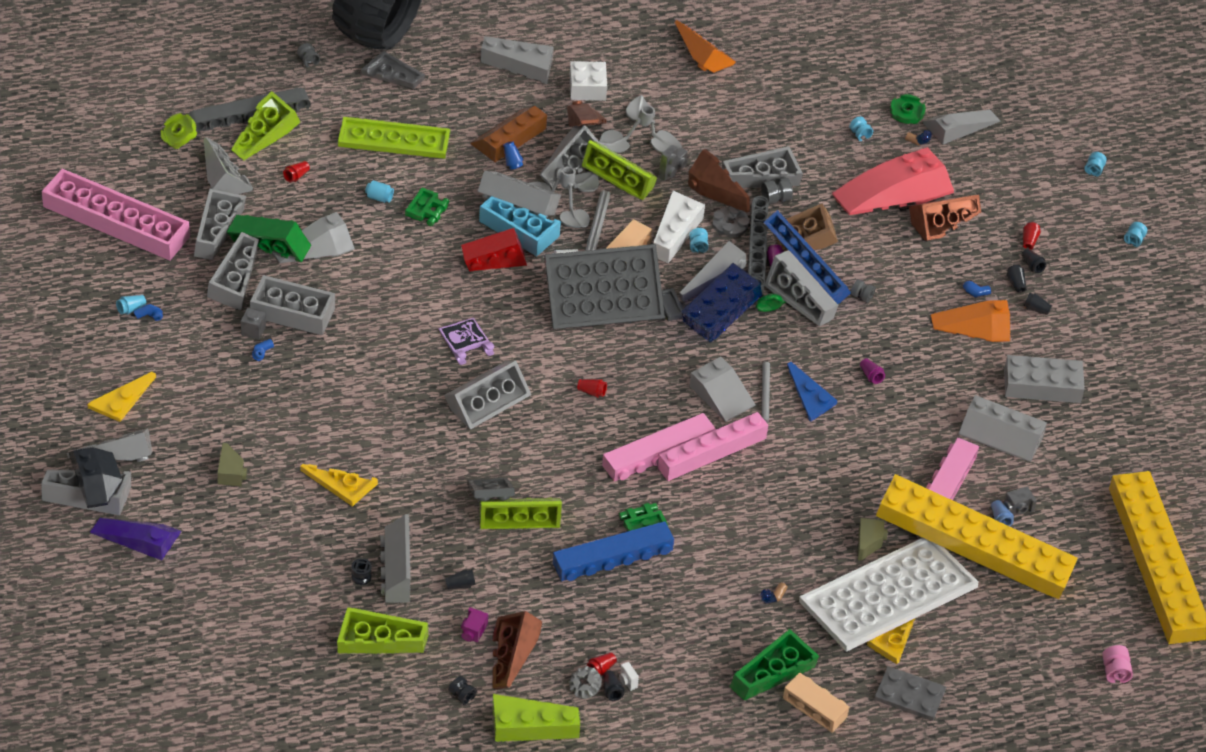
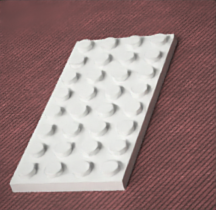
(888, 592)

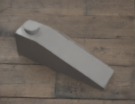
(956, 125)
(222, 172)
(327, 238)
(718, 264)
(128, 447)

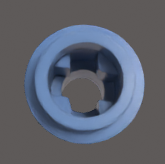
(1001, 513)

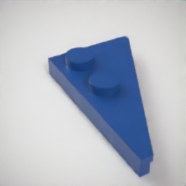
(813, 396)

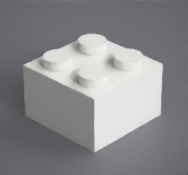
(588, 80)

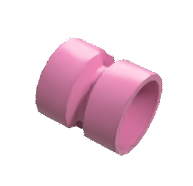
(1117, 664)

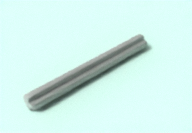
(598, 220)

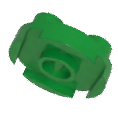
(912, 116)

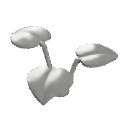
(643, 114)
(585, 183)

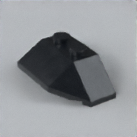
(96, 475)

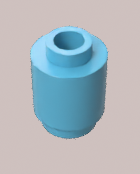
(379, 191)

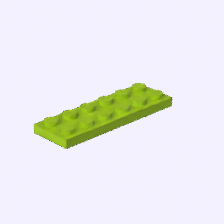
(394, 137)

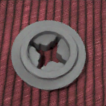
(585, 691)

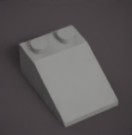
(721, 389)

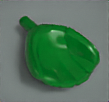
(769, 302)

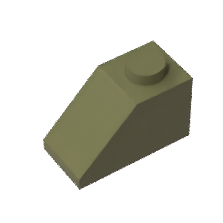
(231, 467)
(870, 537)

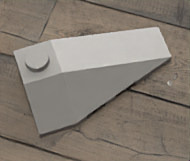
(568, 154)

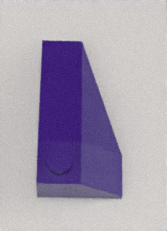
(143, 537)

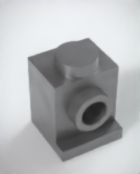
(1020, 501)

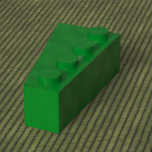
(273, 235)
(774, 666)

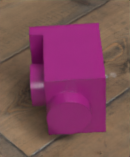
(474, 625)

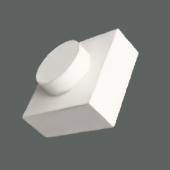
(628, 676)

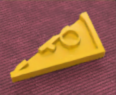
(121, 400)
(342, 484)
(892, 642)

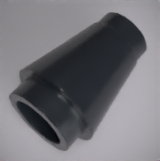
(1034, 261)
(1017, 277)
(1037, 304)
(460, 580)
(612, 686)

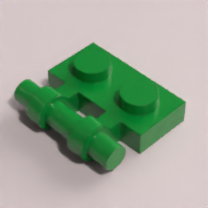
(421, 206)
(649, 517)

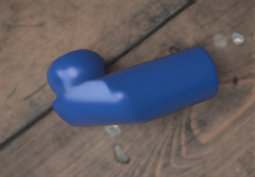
(149, 310)

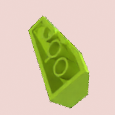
(269, 123)

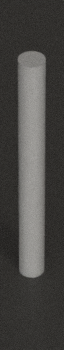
(765, 390)

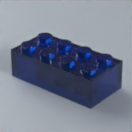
(722, 302)

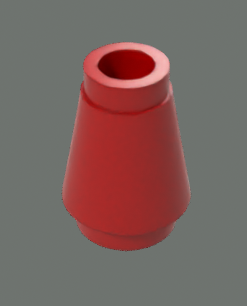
(295, 171)
(1030, 235)
(593, 387)
(602, 663)

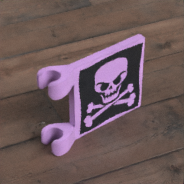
(465, 337)

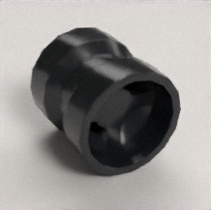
(361, 571)
(462, 690)

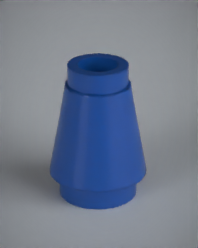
(512, 156)

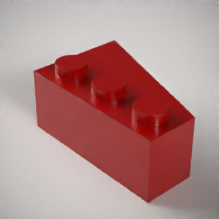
(494, 252)

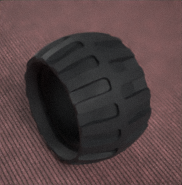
(375, 22)

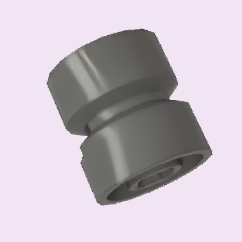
(777, 190)

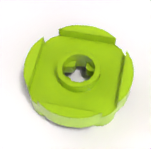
(172, 136)

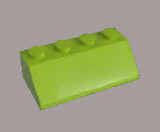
(618, 170)
(520, 513)

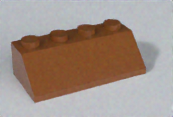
(517, 128)

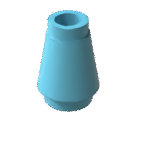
(128, 304)

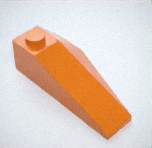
(703, 51)
(982, 320)

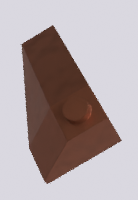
(583, 114)
(715, 183)
(936, 217)
(516, 639)

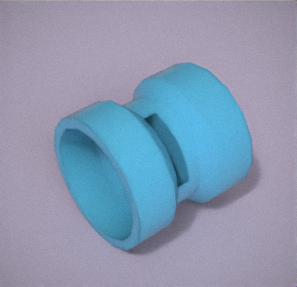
(860, 127)
(1095, 163)
(1135, 234)
(699, 240)

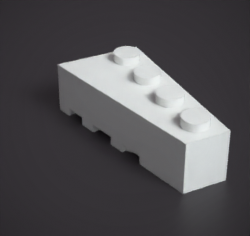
(678, 220)

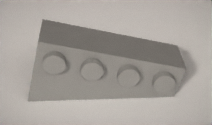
(764, 166)
(216, 219)
(800, 289)

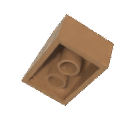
(815, 227)

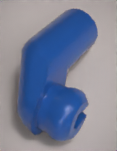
(975, 290)
(259, 349)

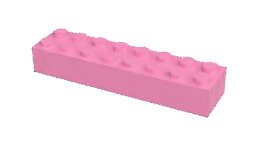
(116, 214)

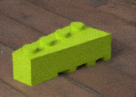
(380, 633)
(533, 720)

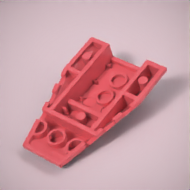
(899, 181)

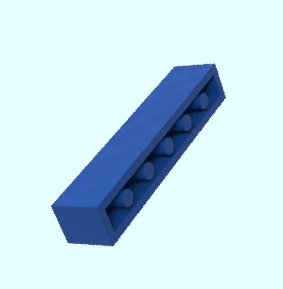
(807, 256)
(613, 551)

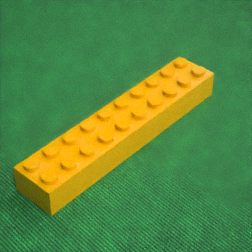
(976, 536)
(1159, 557)

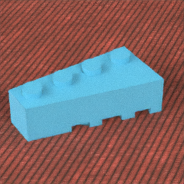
(532, 230)

